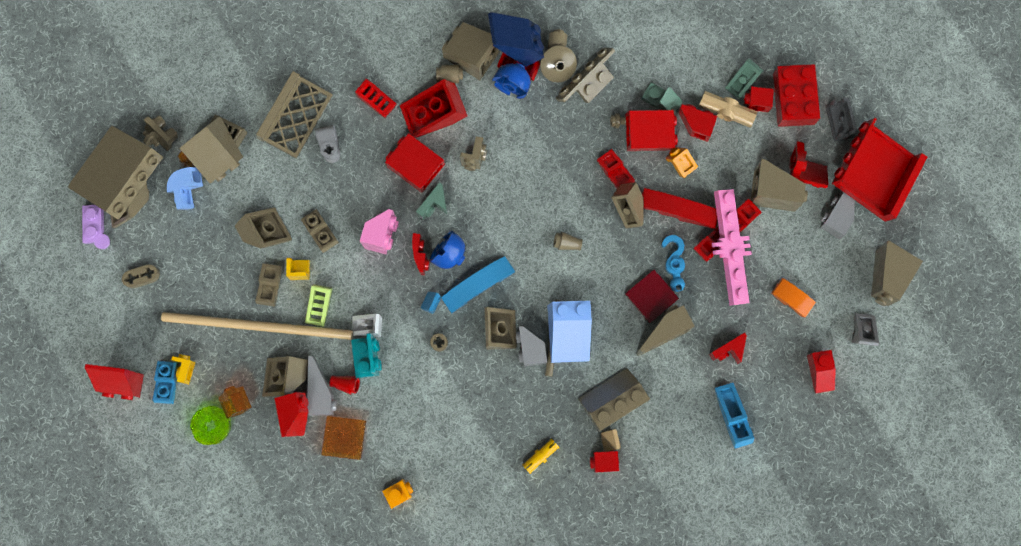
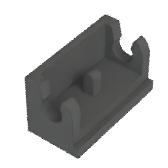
(841, 120)

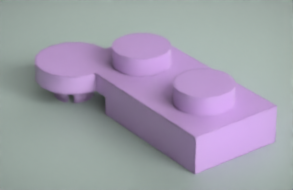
(94, 227)

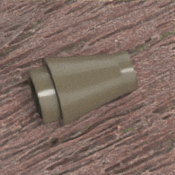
(564, 241)

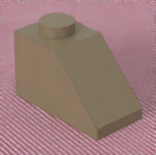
(629, 204)

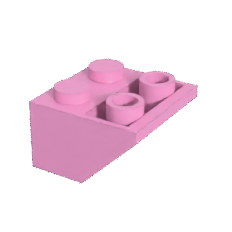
(378, 232)

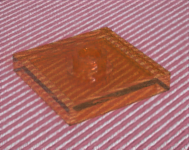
(344, 438)

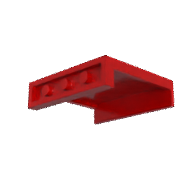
(878, 172)

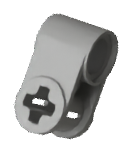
(327, 141)

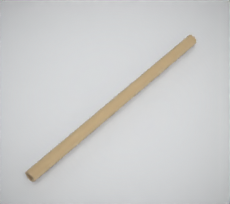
(257, 325)

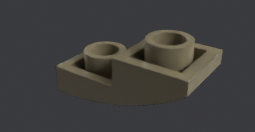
(319, 231)

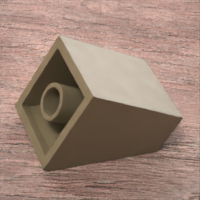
(470, 50)
(213, 151)
(776, 188)
(892, 273)

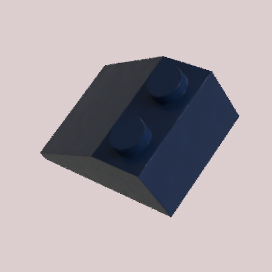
(516, 38)

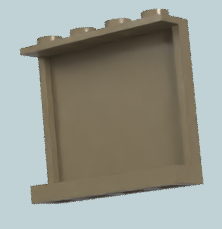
(115, 172)

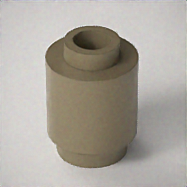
(557, 37)
(449, 72)

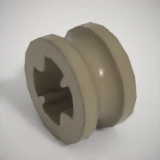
(443, 338)

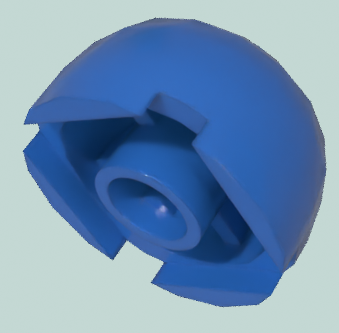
(512, 79)
(449, 251)

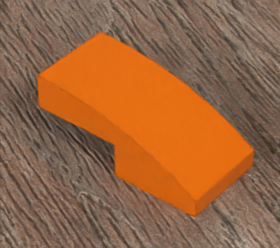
(793, 297)

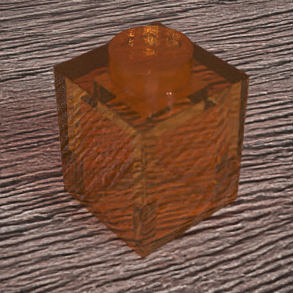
(234, 401)

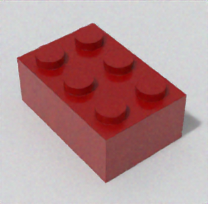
(796, 95)

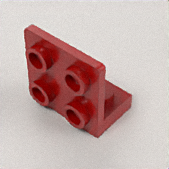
(807, 171)

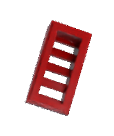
(371, 103)

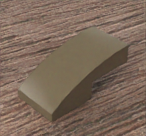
(269, 284)

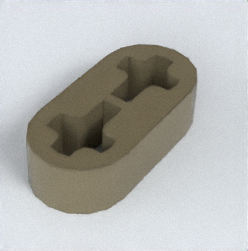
(139, 272)

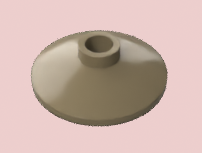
(554, 56)

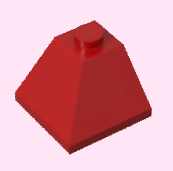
(292, 414)

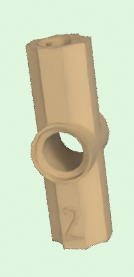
(728, 109)

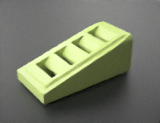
(311, 304)

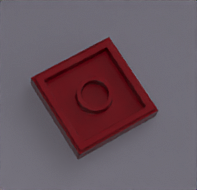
(651, 296)

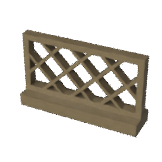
(279, 107)

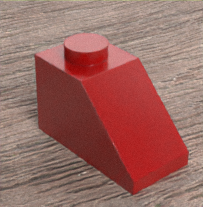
(822, 371)

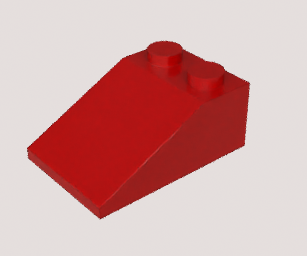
(433, 109)
(115, 381)

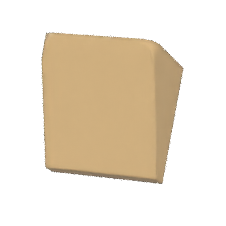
(610, 440)

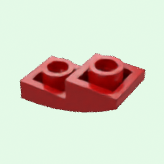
(420, 258)

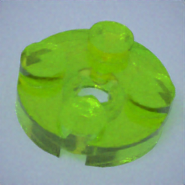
(200, 430)

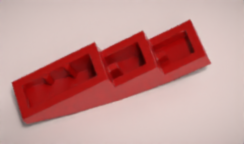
(680, 208)

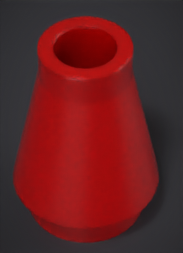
(347, 384)

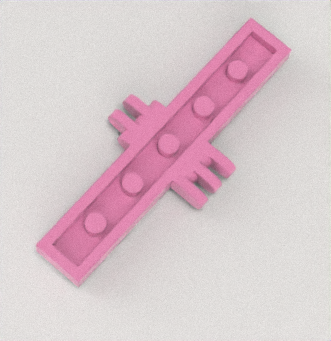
(731, 247)

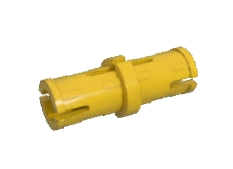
(540, 456)

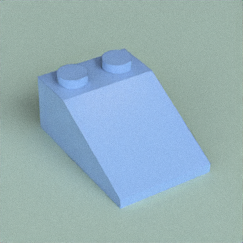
(569, 331)

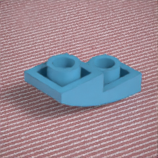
(165, 382)

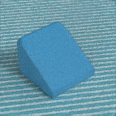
(431, 302)

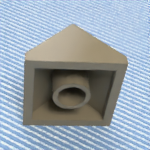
(500, 328)

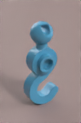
(675, 264)

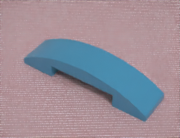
(477, 284)

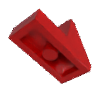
(735, 347)

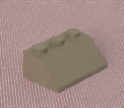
(613, 399)

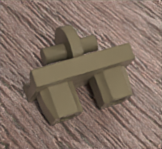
(155, 135)

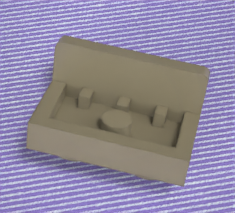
(474, 160)

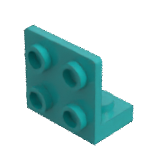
(365, 356)

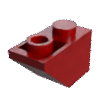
(697, 122)

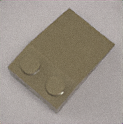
(672, 325)

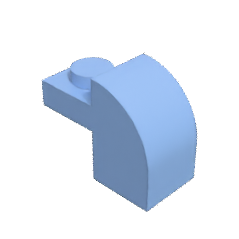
(181, 184)

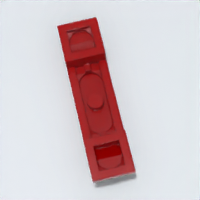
(746, 214)

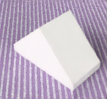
(367, 324)

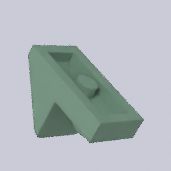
(744, 79)
(662, 98)
(436, 199)

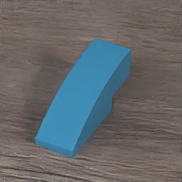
(734, 415)

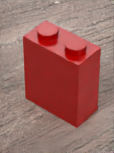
(651, 130)
(414, 162)

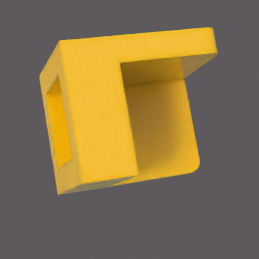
(297, 269)

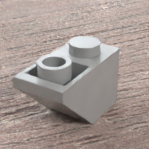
(532, 348)

